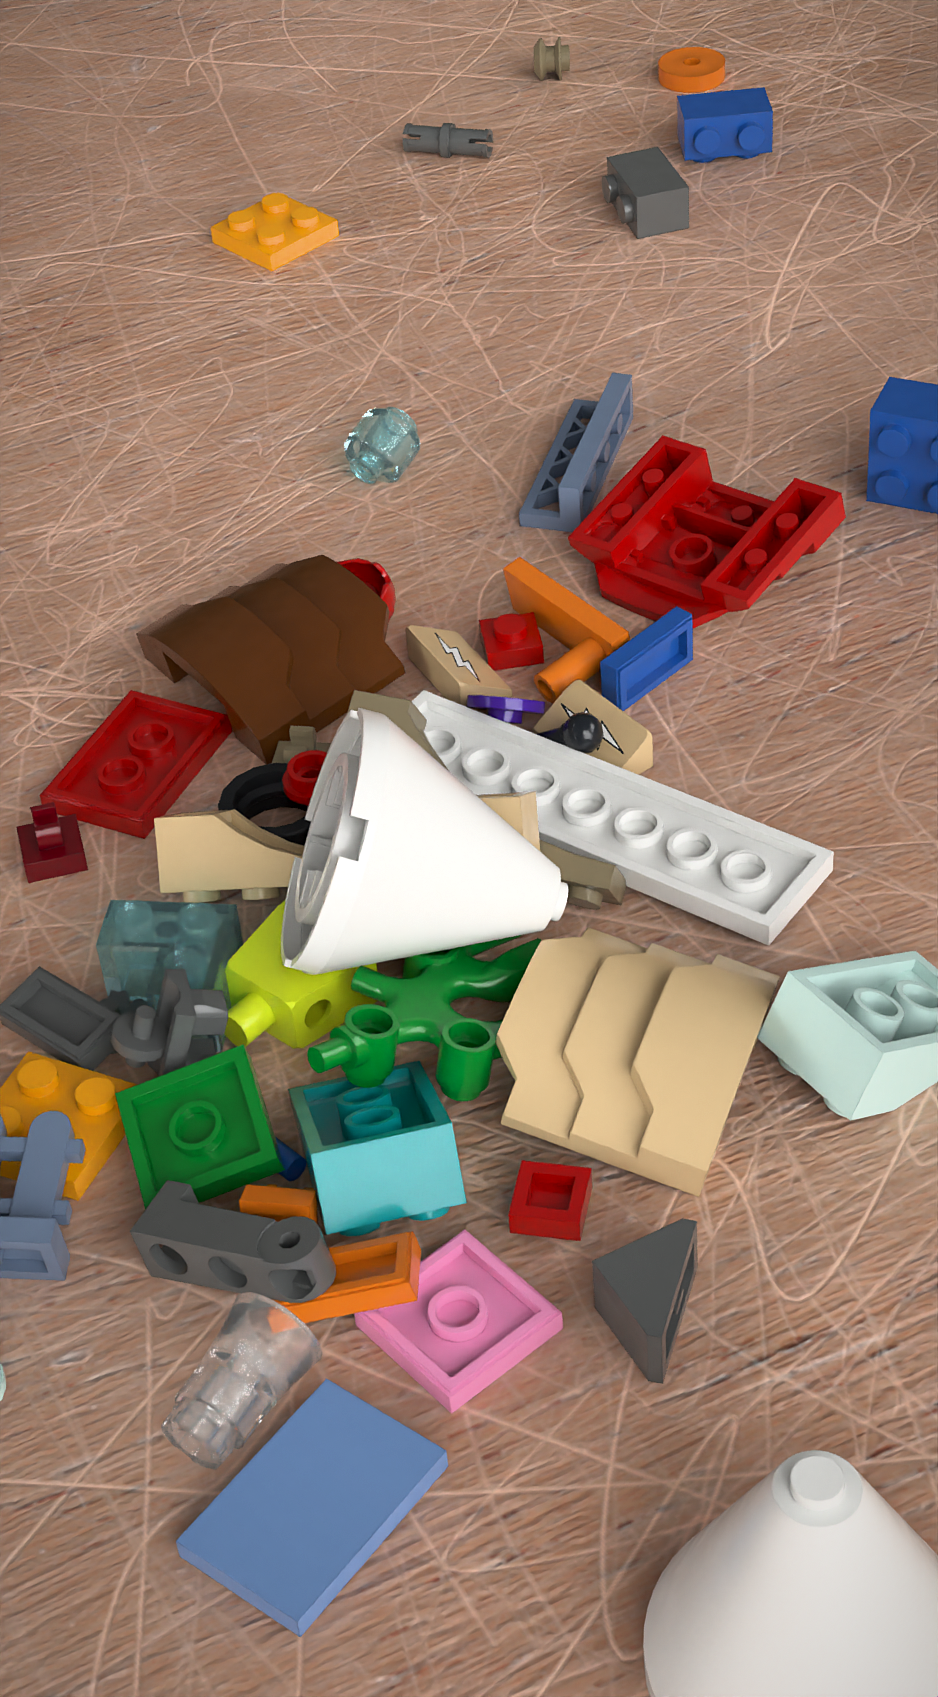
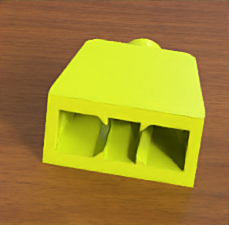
(281, 998)

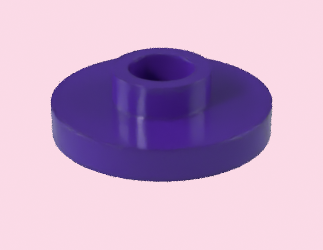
(504, 708)

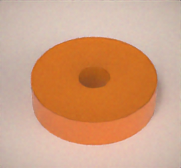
(691, 69)

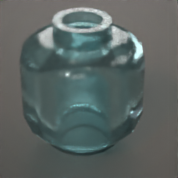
(382, 445)

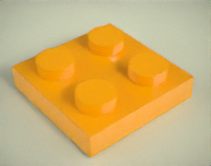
(274, 231)
(82, 1095)

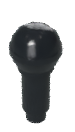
(579, 732)

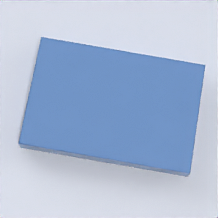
(312, 1506)

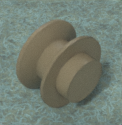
(551, 58)

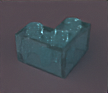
(152, 936)

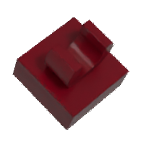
(51, 844)

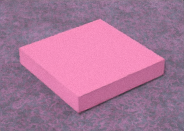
(467, 1324)

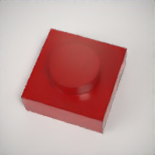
(511, 641)
(550, 1200)

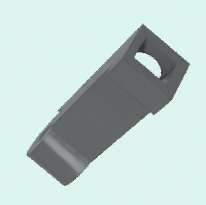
(232, 1248)

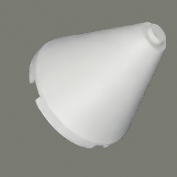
(405, 860)
(798, 1595)

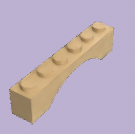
(229, 852)

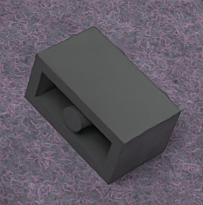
(647, 192)

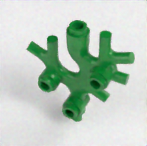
(421, 1011)

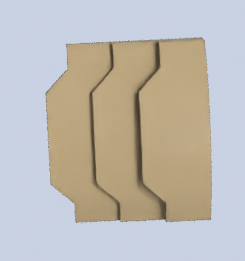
(631, 1052)

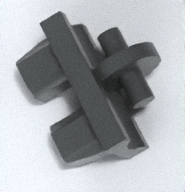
(165, 1034)

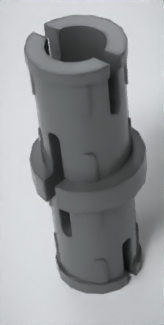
(447, 140)

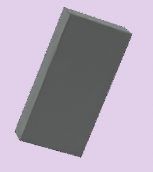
(60, 1019)

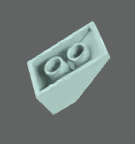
(859, 1031)

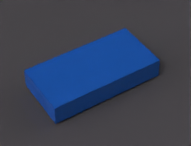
(648, 659)

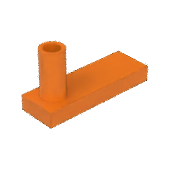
(568, 620)

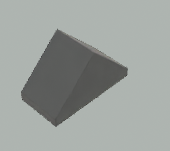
(645, 1293)

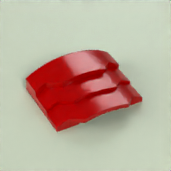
(694, 543)

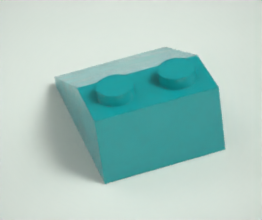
(378, 1150)

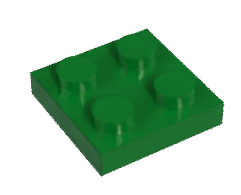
(200, 1127)

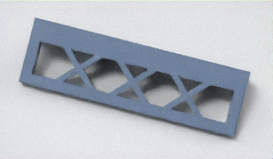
(589, 465)

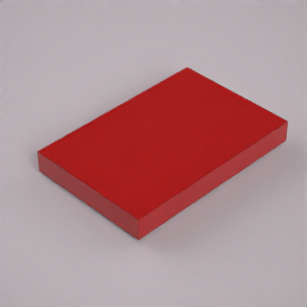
(137, 763)

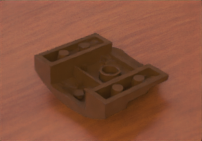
(280, 649)

